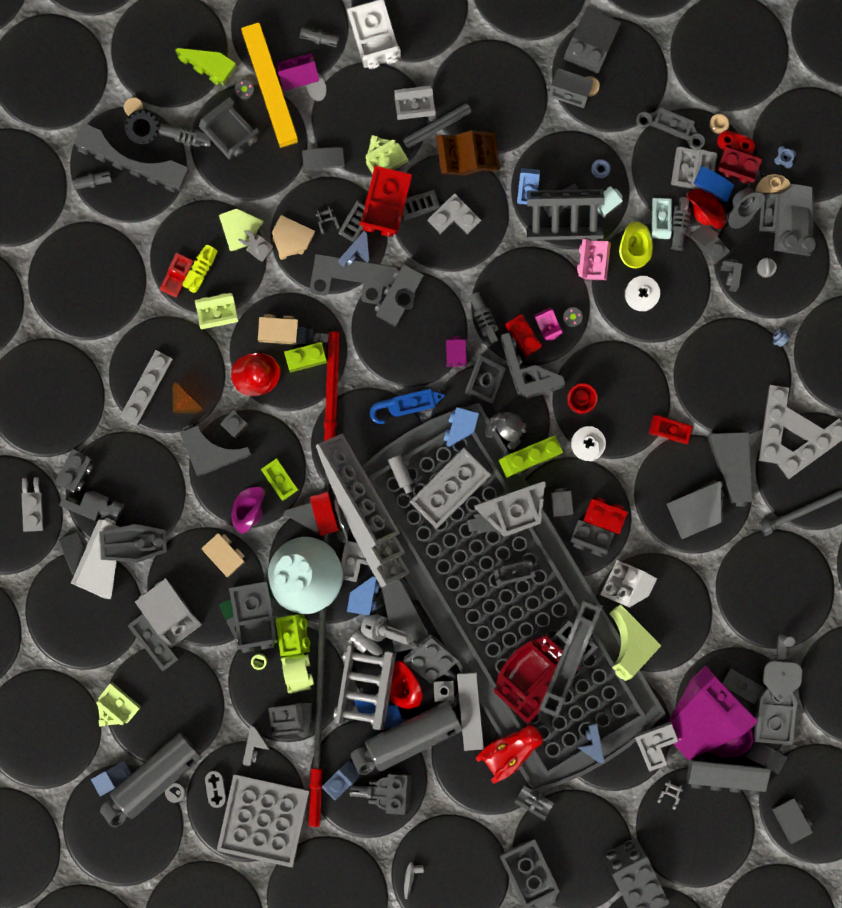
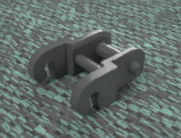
(327, 219)

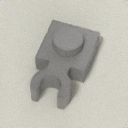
(256, 245)

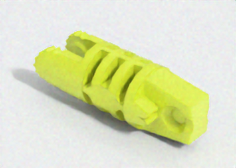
(200, 268)

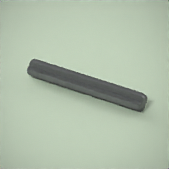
(437, 125)

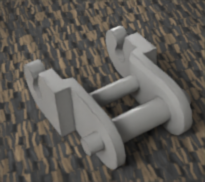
(678, 789)

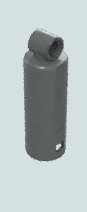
(407, 739)
(150, 780)

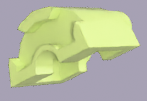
(296, 672)

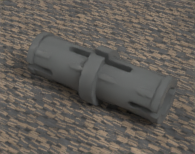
(319, 36)
(91, 180)

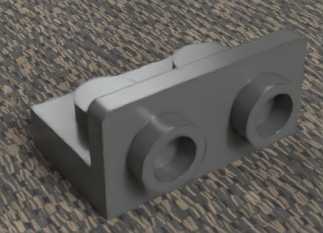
(734, 269)
(74, 471)
(592, 538)

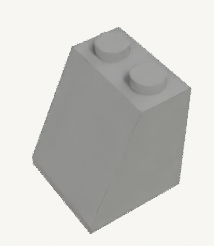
(167, 613)

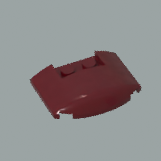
(527, 676)

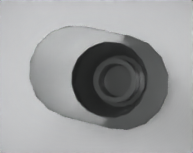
(745, 206)

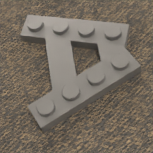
(780, 416)

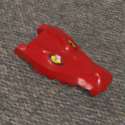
(509, 752)

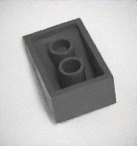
(592, 40)

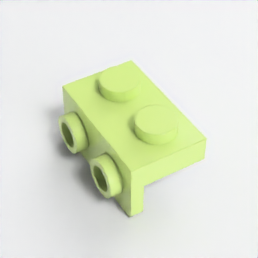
(216, 310)

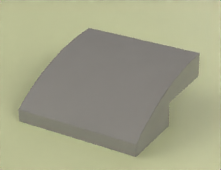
(688, 164)

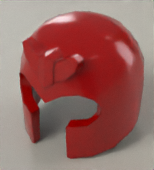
(582, 398)

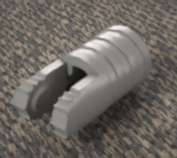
(365, 645)

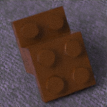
(468, 153)

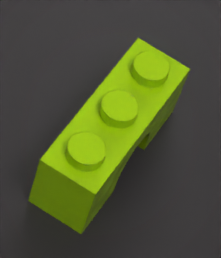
(530, 456)

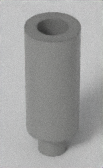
(401, 473)

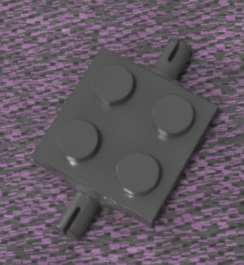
(431, 659)

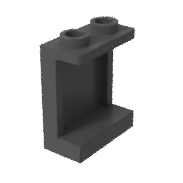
(228, 129)

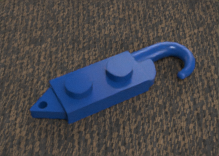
(407, 404)

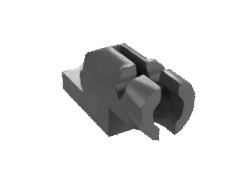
(93, 506)

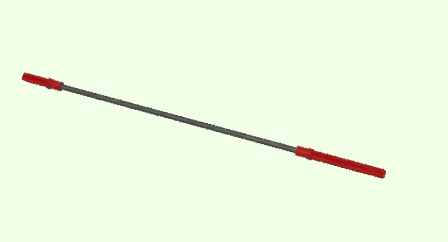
(330, 431)

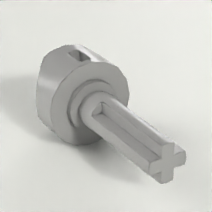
(381, 629)

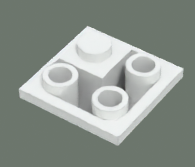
(628, 584)

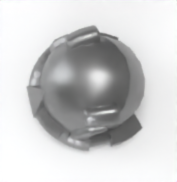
(509, 427)

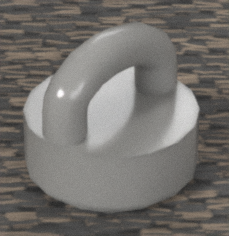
(766, 267)

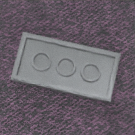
(450, 488)

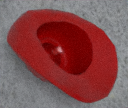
(707, 208)
(255, 374)
(405, 687)

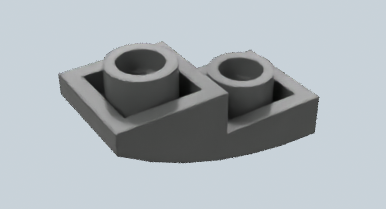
(323, 158)

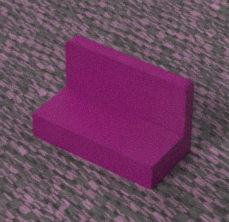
(297, 72)

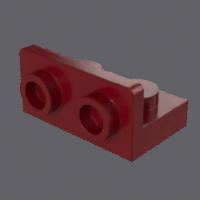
(739, 164)

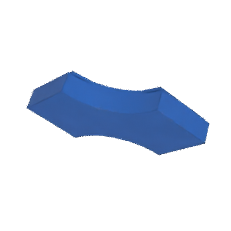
(393, 715)

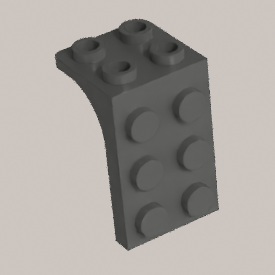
(253, 616)
(635, 876)

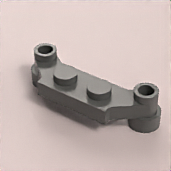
(672, 124)

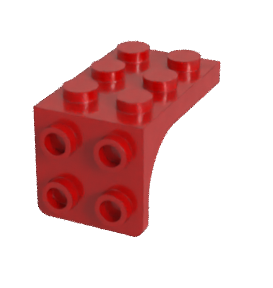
(385, 201)

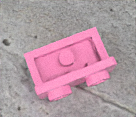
(594, 259)

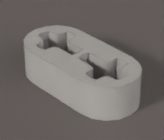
(220, 788)

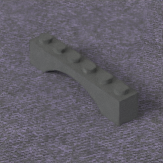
(168, 173)
(570, 657)

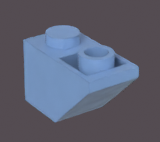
(462, 426)
(362, 598)

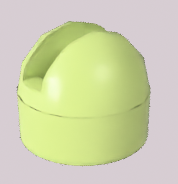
(258, 664)

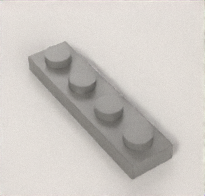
(146, 388)

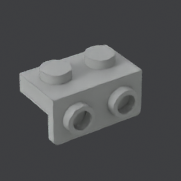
(414, 102)

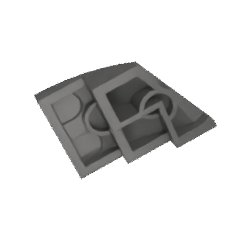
(697, 510)

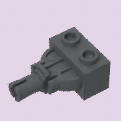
(391, 793)

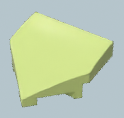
(385, 154)
(234, 225)
(116, 706)

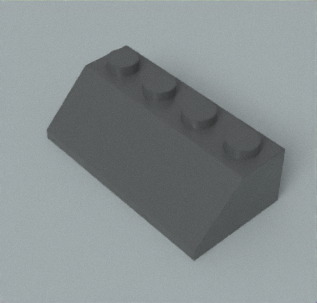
(727, 776)

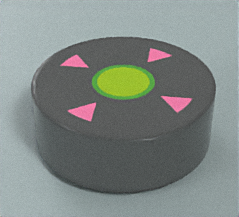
(244, 89)
(572, 317)

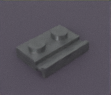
(286, 719)

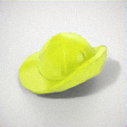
(636, 245)

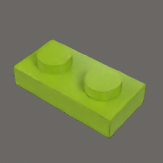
(279, 479)

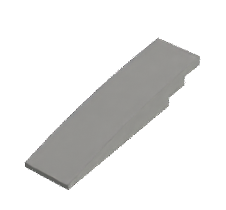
(363, 510)

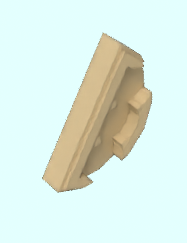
(773, 184)

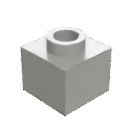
(446, 684)

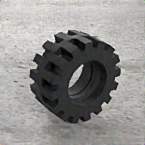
(133, 135)

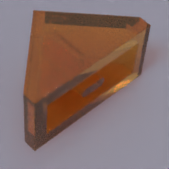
(183, 402)

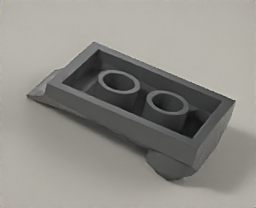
(795, 221)
(530, 875)

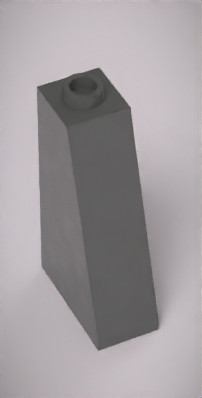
(733, 462)
(402, 614)

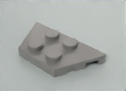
(514, 510)

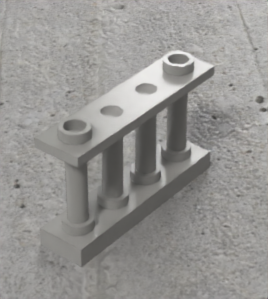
(384, 682)

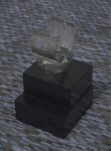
(306, 337)

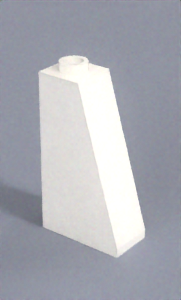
(92, 572)

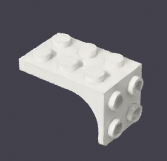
(374, 34)

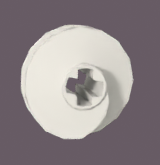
(652, 293)
(594, 451)

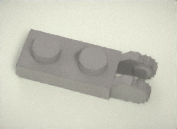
(32, 507)

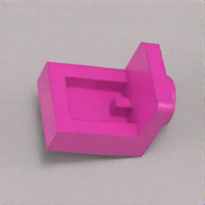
(548, 324)

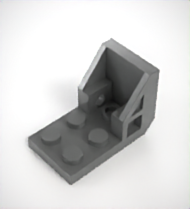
(541, 379)

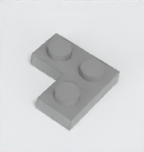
(454, 210)
(351, 561)
(651, 744)

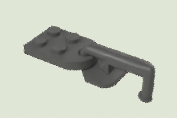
(778, 716)

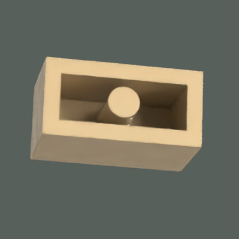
(278, 330)
(223, 555)

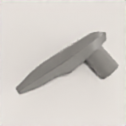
(409, 877)

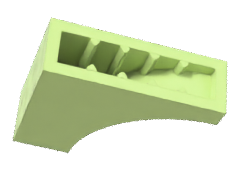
(636, 644)

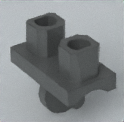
(534, 802)

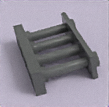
(559, 198)

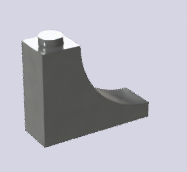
(206, 455)

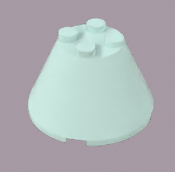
(305, 575)

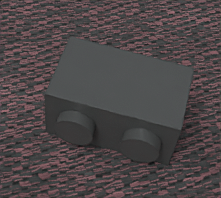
(792, 820)

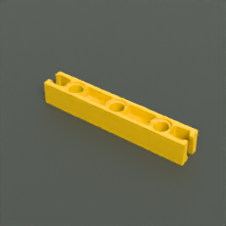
(269, 85)

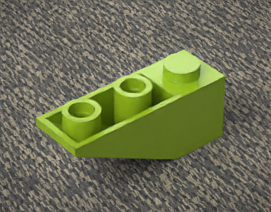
(212, 63)

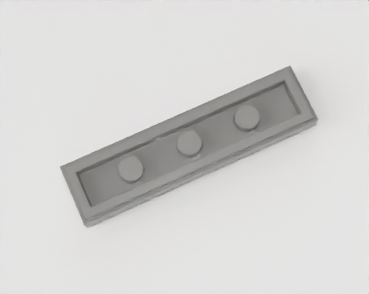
(470, 711)

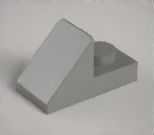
(254, 740)

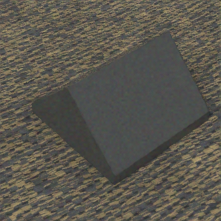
(485, 379)

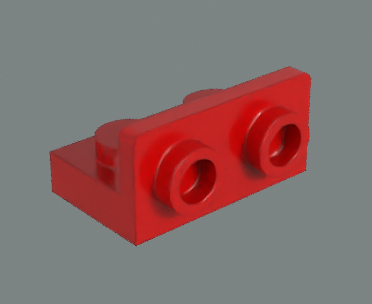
(605, 516)

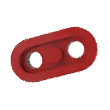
(736, 141)

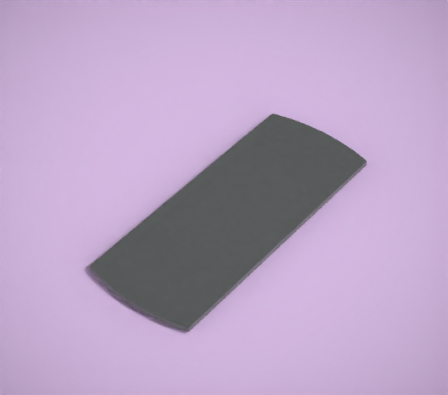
(490, 622)

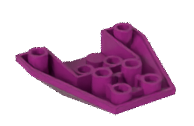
(708, 716)

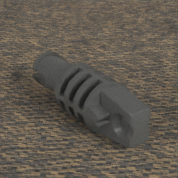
(185, 135)
(680, 223)
(484, 318)

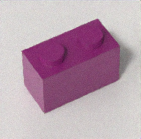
(456, 352)

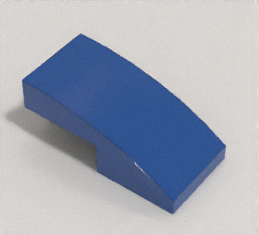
(714, 184)

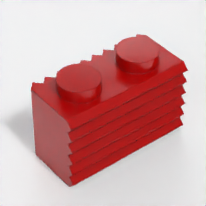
(523, 336)

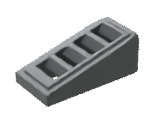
(421, 211)
(346, 234)

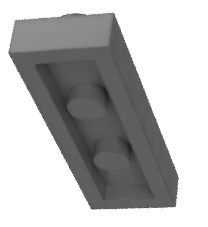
(153, 643)

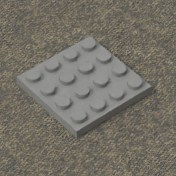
(263, 820)

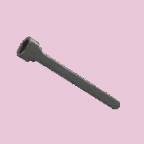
(769, 526)

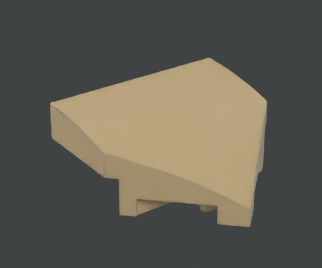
(291, 237)

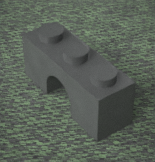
(405, 279)

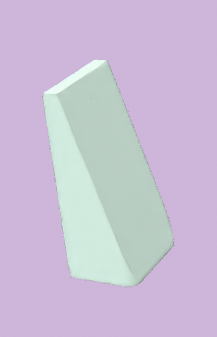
(661, 218)

